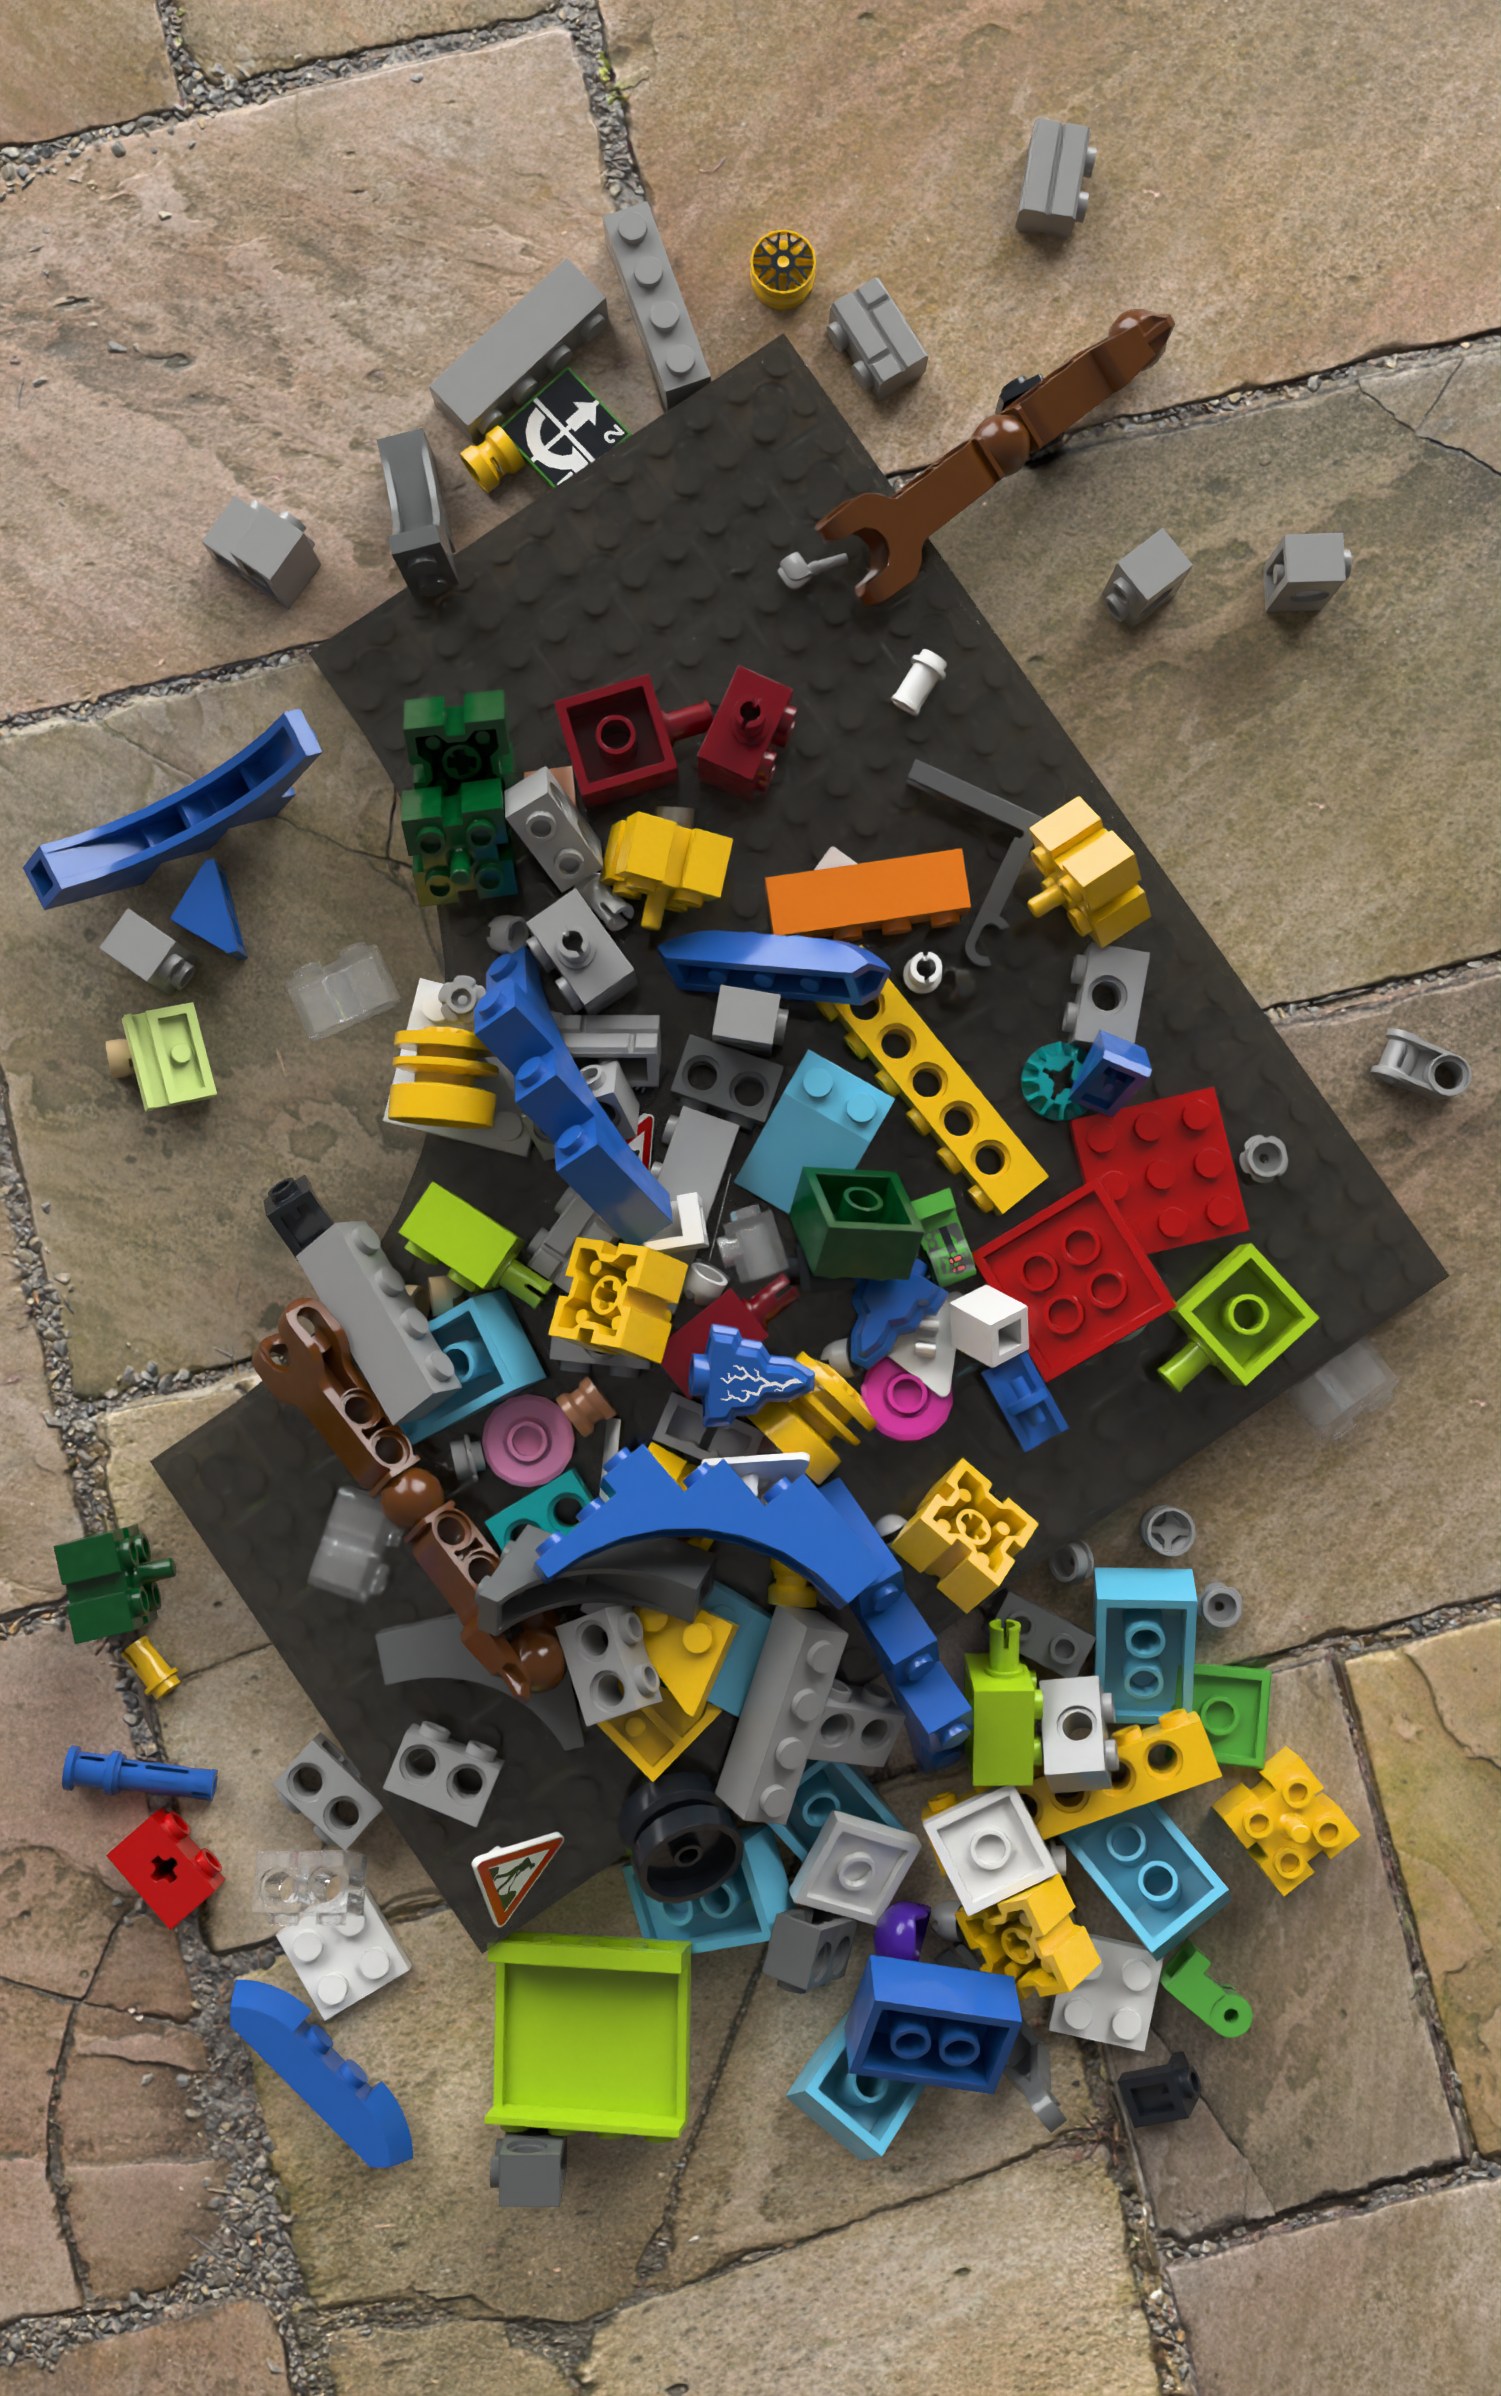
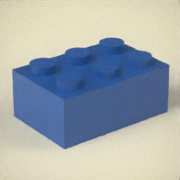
(932, 2024)

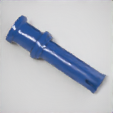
(118, 1773)

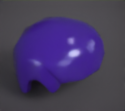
(902, 1931)

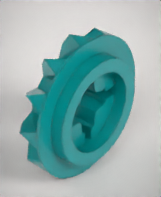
(1038, 1087)

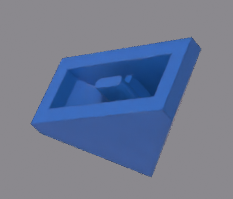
(210, 911)
(1110, 1074)

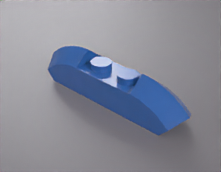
(775, 964)
(334, 2088)

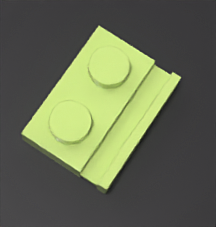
(169, 1056)

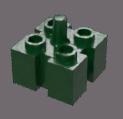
(459, 741)
(459, 842)
(109, 1583)

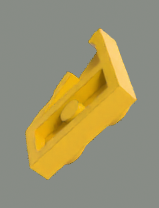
(687, 1653)
(657, 1733)

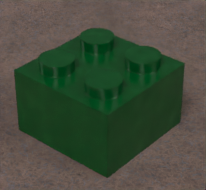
(856, 1223)

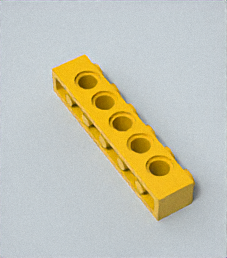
(1018, 1168)
(1143, 1783)

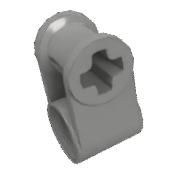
(1411, 1065)

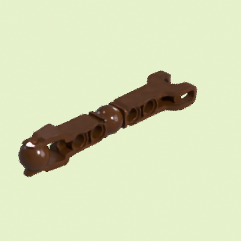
(998, 448)
(328, 1390)

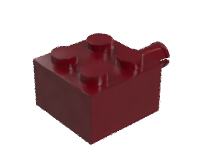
(745, 734)
(624, 740)
(727, 1310)

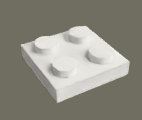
(990, 1847)
(854, 1867)
(344, 1961)
(1113, 2000)

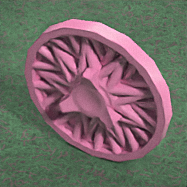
(528, 1440)

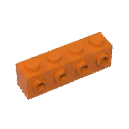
(870, 897)

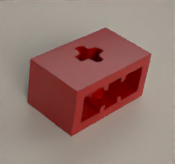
(171, 1892)

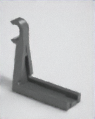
(996, 812)
(1029, 2059)

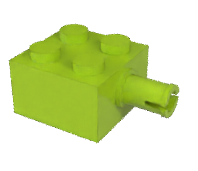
(471, 1244)
(1236, 1320)
(1004, 1710)

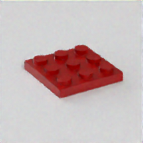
(1165, 1169)
(1078, 1277)

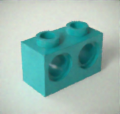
(540, 1508)

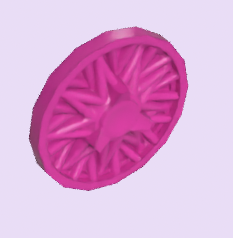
(903, 1403)

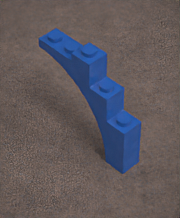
(188, 822)
(550, 1089)
(647, 1503)
(906, 1649)

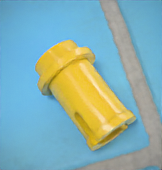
(151, 1668)

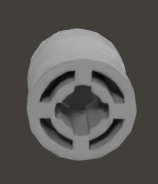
(1176, 1530)

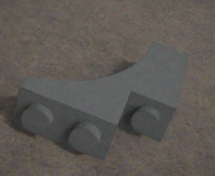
(420, 522)
(646, 1574)
(435, 1650)

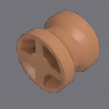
(586, 1406)

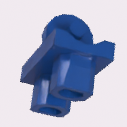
(1025, 1401)

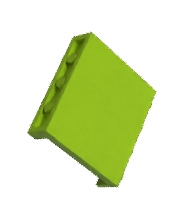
(592, 2035)

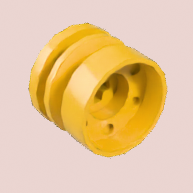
(443, 1080)
(815, 1418)

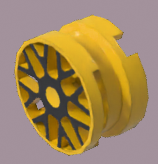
(782, 270)

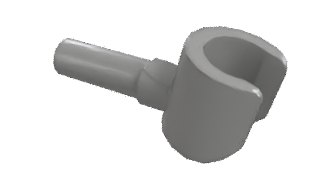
(797, 573)

